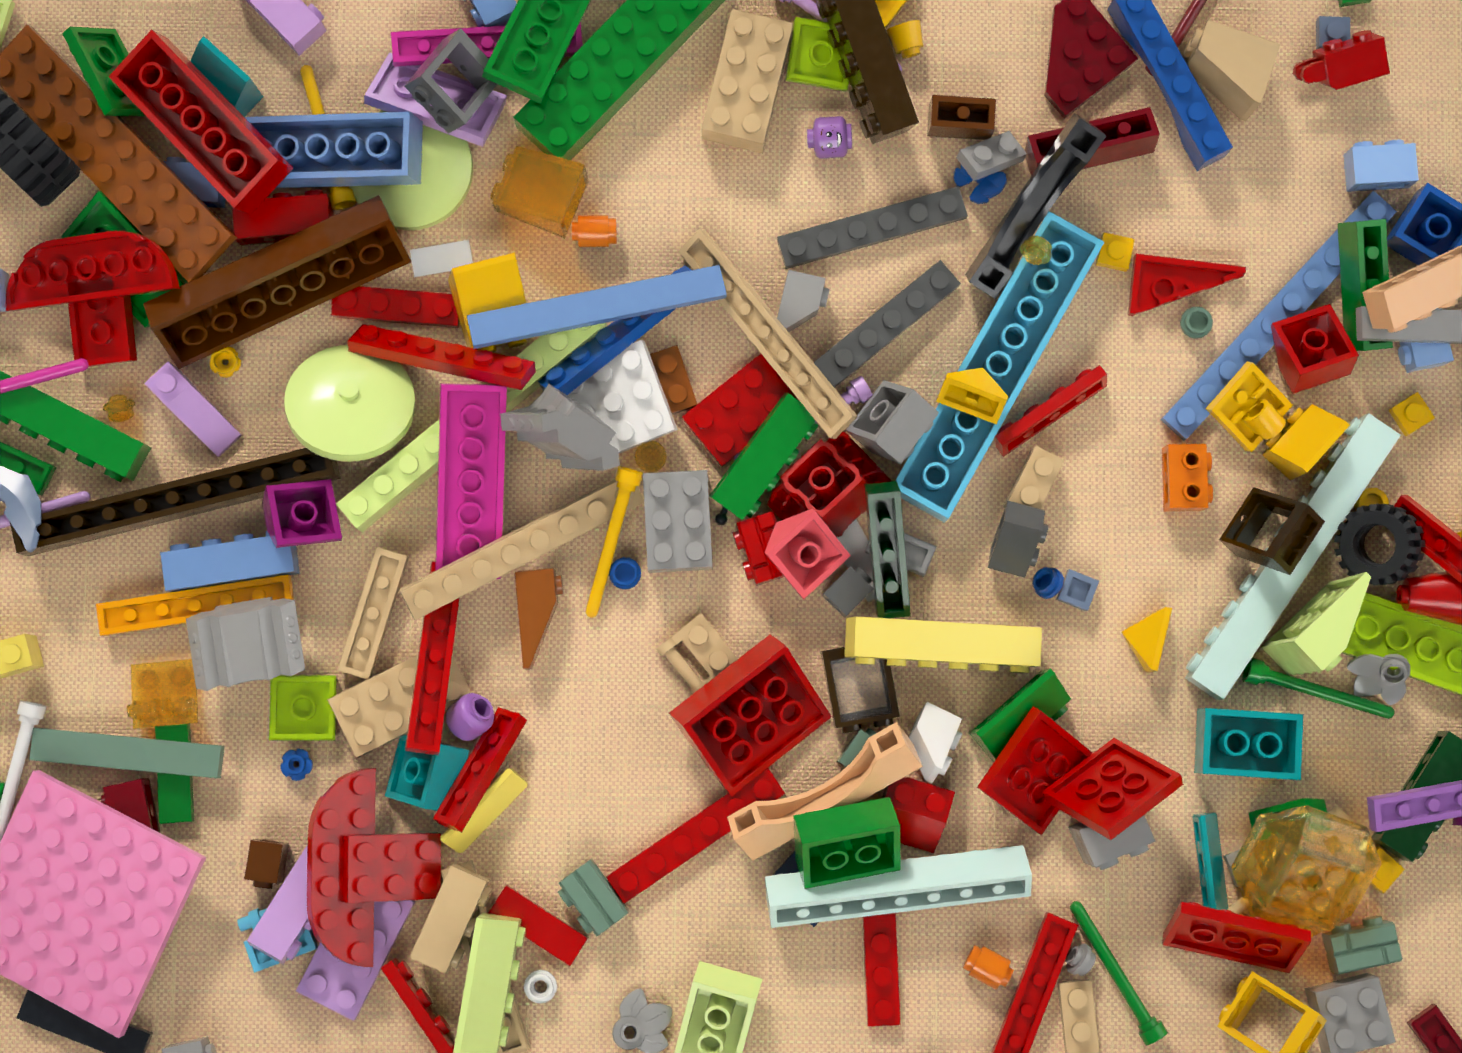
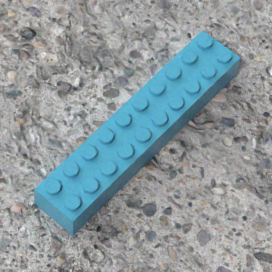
(1008, 351)

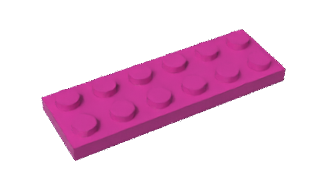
(469, 469)

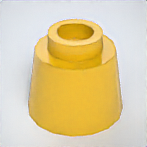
(906, 38)

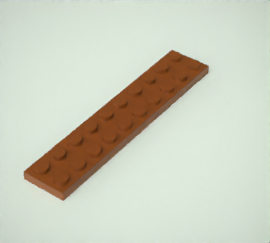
(112, 155)

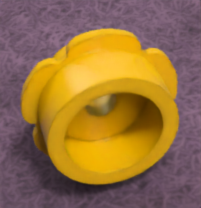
(233, 365)

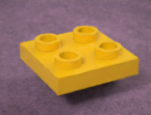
(1250, 407)

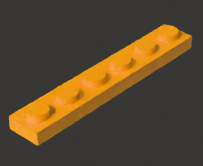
(175, 607)

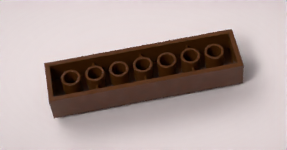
(277, 282)

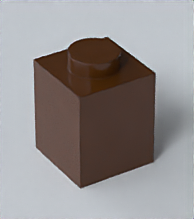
(266, 862)

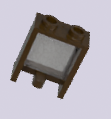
(858, 691)

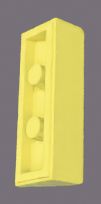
(493, 803)

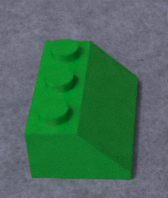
(1042, 692)

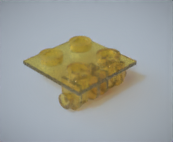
(163, 694)

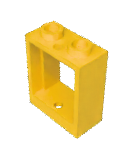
(1248, 991)

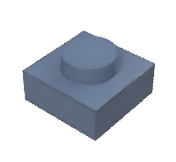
(1331, 28)
(1077, 590)

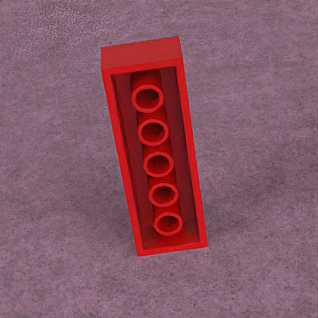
(200, 122)

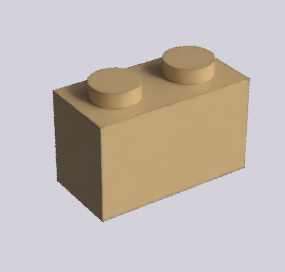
(1035, 478)

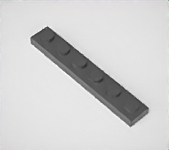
(872, 227)
(887, 323)

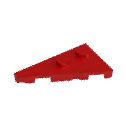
(1167, 279)

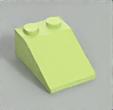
(718, 1011)

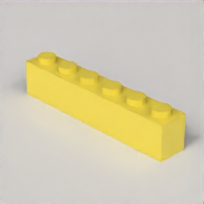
(944, 643)

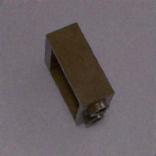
(1290, 541)

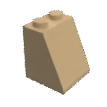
(1231, 65)

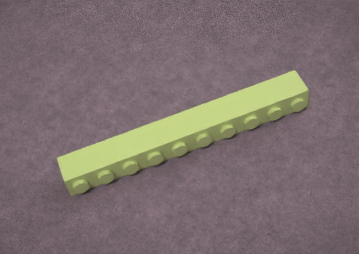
(420, 457)

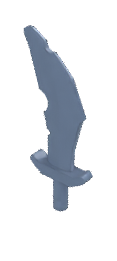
(22, 506)

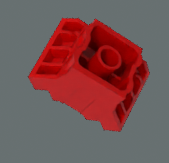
(829, 481)

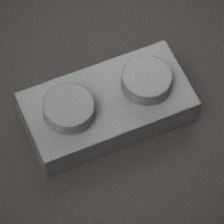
(991, 155)

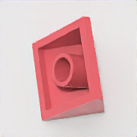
(805, 551)

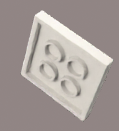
(628, 398)

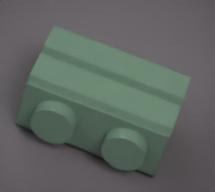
(593, 898)
(1362, 945)

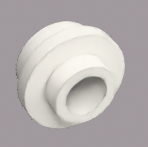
(533, 994)

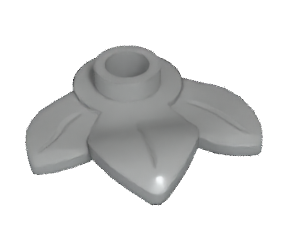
(1376, 677)
(646, 1021)

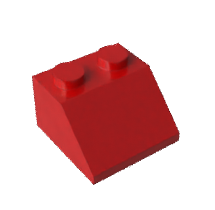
(1313, 348)
(920, 811)

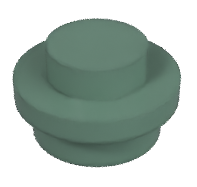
(1196, 322)

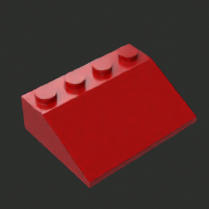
(751, 714)

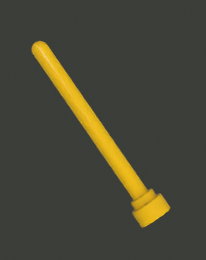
(343, 196)
(627, 480)

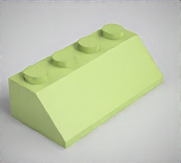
(488, 984)

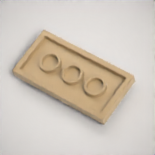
(381, 706)

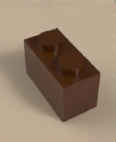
(961, 117)

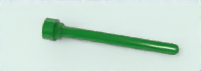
(1258, 672)
(1150, 1028)

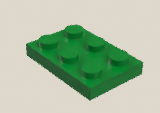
(98, 55)

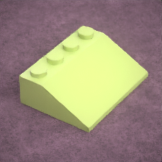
(1320, 628)

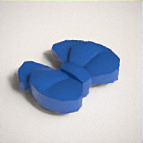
(987, 186)

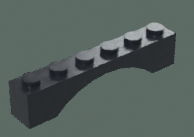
(1057, 169)

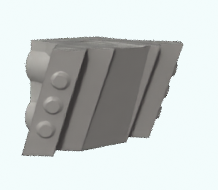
(564, 431)
(245, 642)

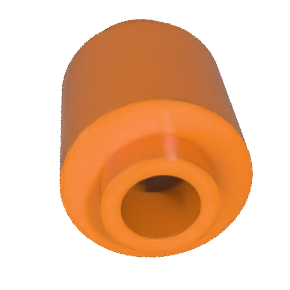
(594, 231)
(988, 967)

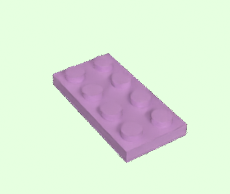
(390, 95)
(344, 985)

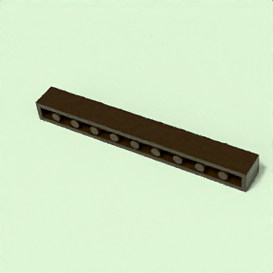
(175, 499)

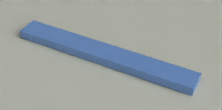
(596, 306)

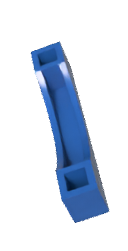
(1194, 118)

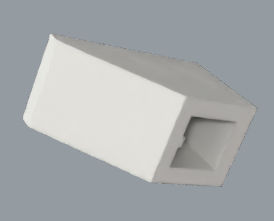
(933, 737)

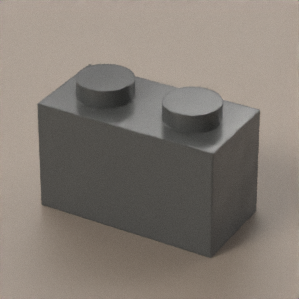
(1017, 539)

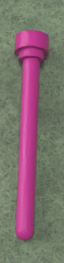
(43, 375)

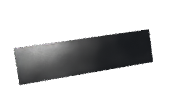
(55, 1019)

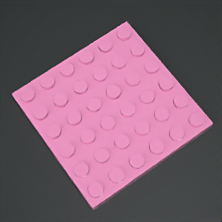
(87, 901)

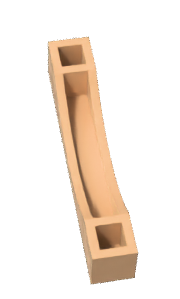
(880, 763)

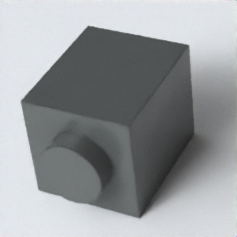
(848, 590)

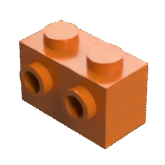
(1186, 477)

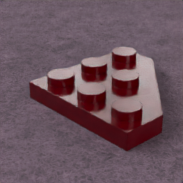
(1082, 55)

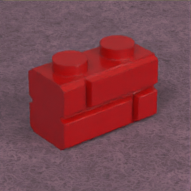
(753, 537)

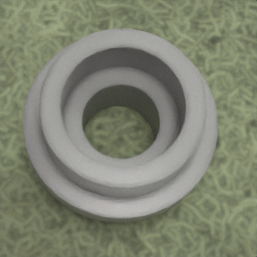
(1080, 960)

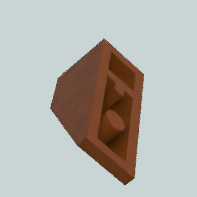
(536, 602)

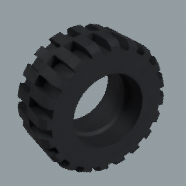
(32, 156)

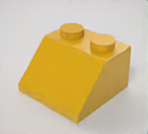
(1304, 440)

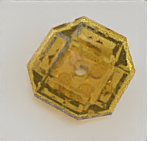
(1302, 843)

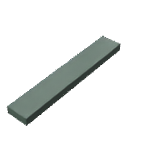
(127, 752)

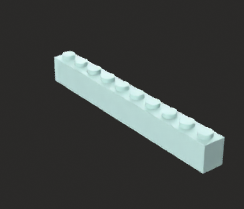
(1269, 590)

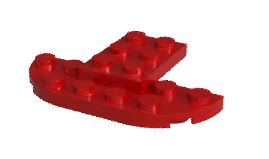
(96, 281)
(356, 867)

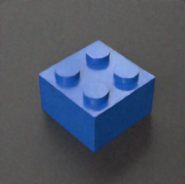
(1427, 226)

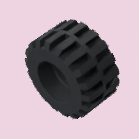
(1406, 537)

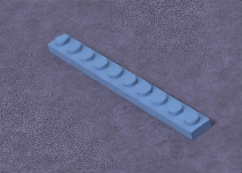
(1257, 336)

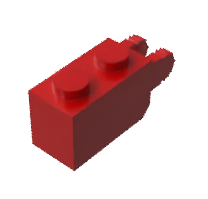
(1345, 62)

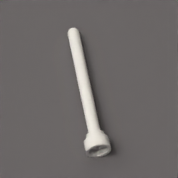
(30, 714)

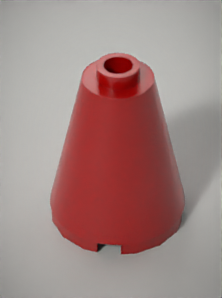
(1432, 596)

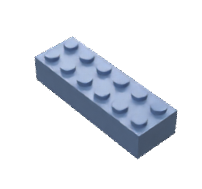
(346, 148)

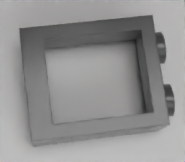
(470, 62)

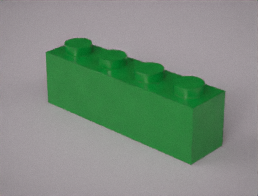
(1362, 266)
(764, 456)

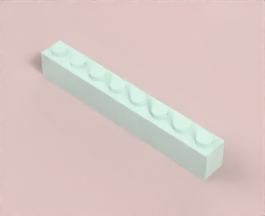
(918, 886)

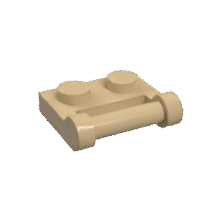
(704, 645)

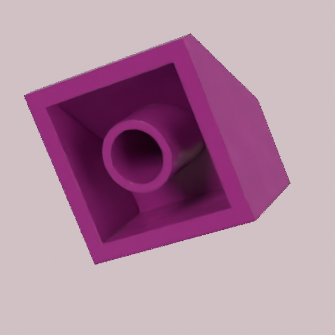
(301, 513)

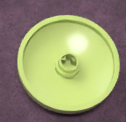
(443, 186)
(349, 404)

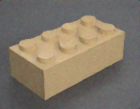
(747, 81)

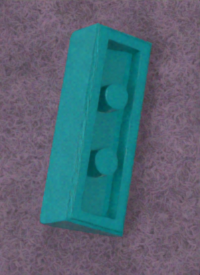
(1210, 861)

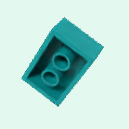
(1248, 743)

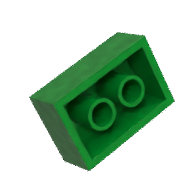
(847, 842)

